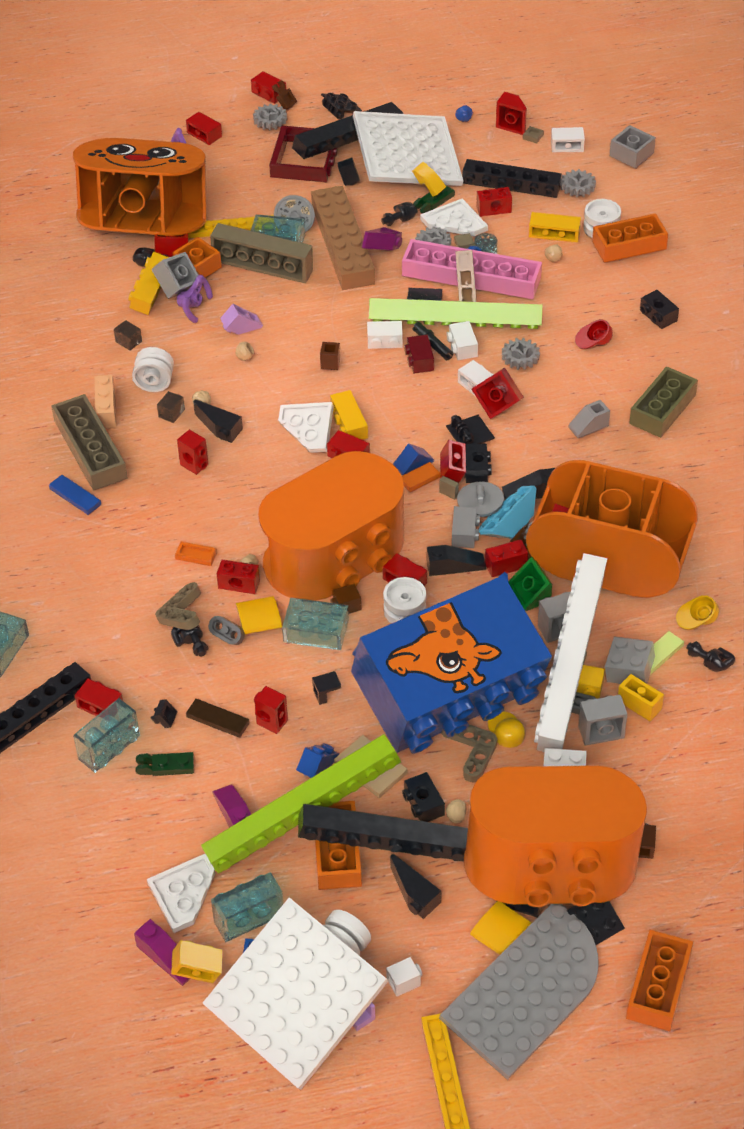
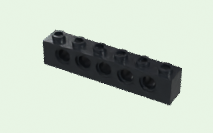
(516, 178)
(40, 704)

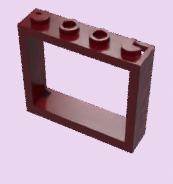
(298, 172)

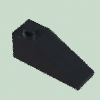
(219, 421)
(538, 479)
(452, 560)
(417, 891)

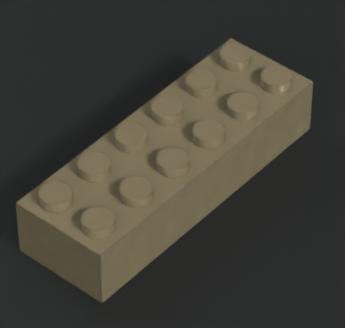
(263, 253)
(89, 442)

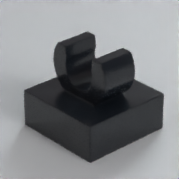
(164, 714)

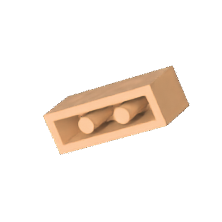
(105, 400)

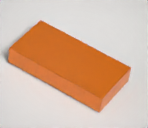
(420, 477)
(195, 553)

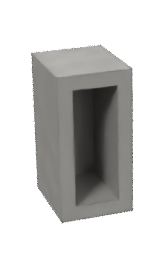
(464, 527)

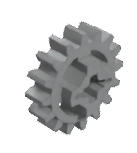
(270, 116)
(578, 183)
(434, 236)
(520, 353)

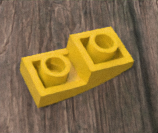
(428, 176)

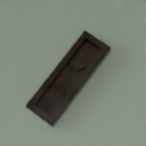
(217, 718)

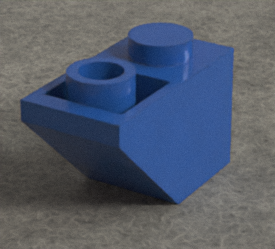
(316, 759)

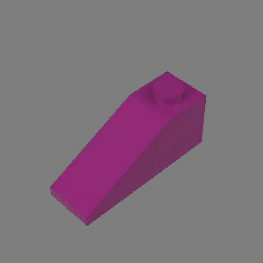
(382, 239)
(231, 805)
(158, 947)

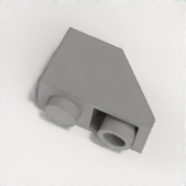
(590, 419)

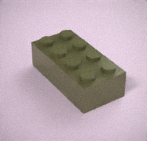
(663, 401)

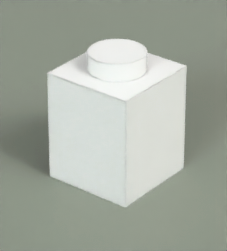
(404, 976)

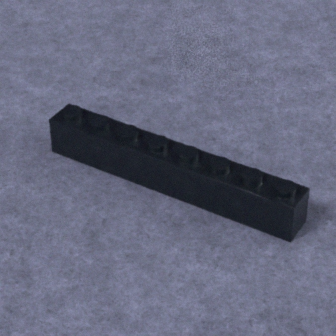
(333, 134)
(382, 832)

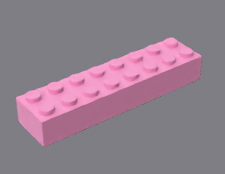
(491, 271)

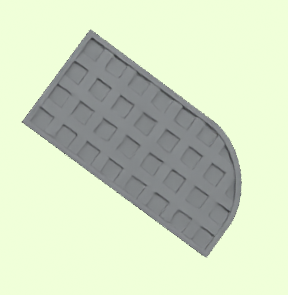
(526, 991)

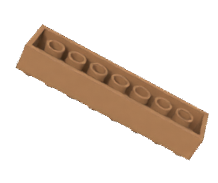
(342, 238)

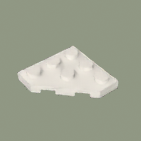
(455, 218)
(308, 424)
(182, 891)

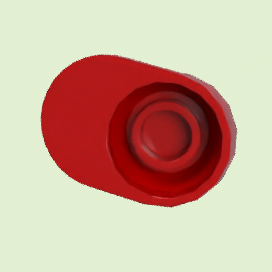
(595, 333)

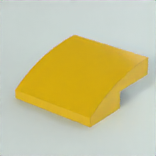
(259, 615)
(499, 927)

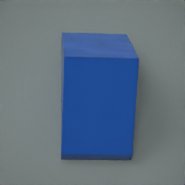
(411, 459)

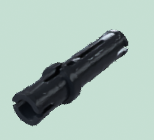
(435, 343)

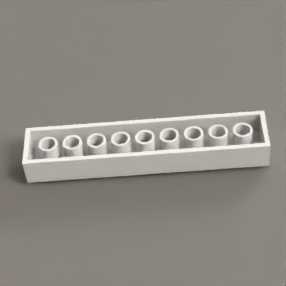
(570, 653)

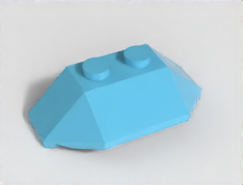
(512, 516)

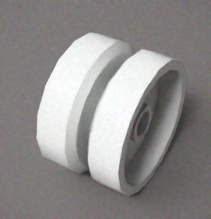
(599, 213)
(153, 369)
(403, 598)
(348, 930)

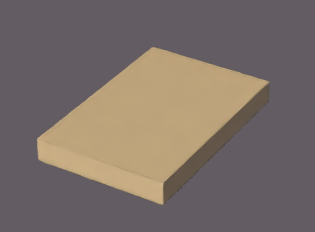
(384, 781)

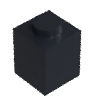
(348, 171)

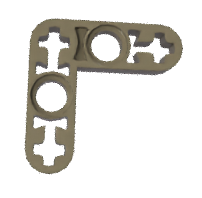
(174, 612)
(479, 747)

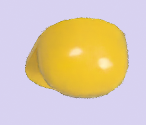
(697, 612)
(508, 730)

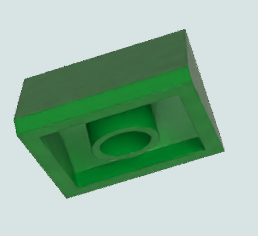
(531, 585)

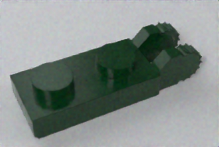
(431, 202)
(165, 764)

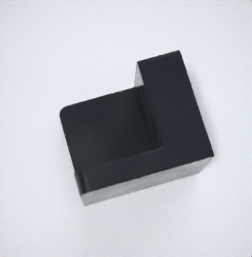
(323, 684)

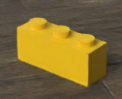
(554, 227)
(348, 415)

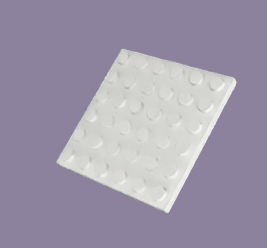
(400, 142)
(295, 993)

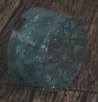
(486, 244)

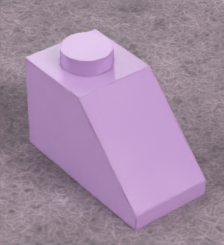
(240, 320)

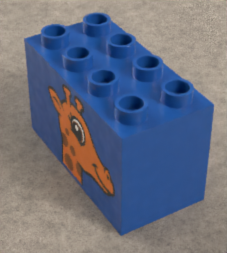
(451, 665)

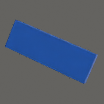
(75, 494)

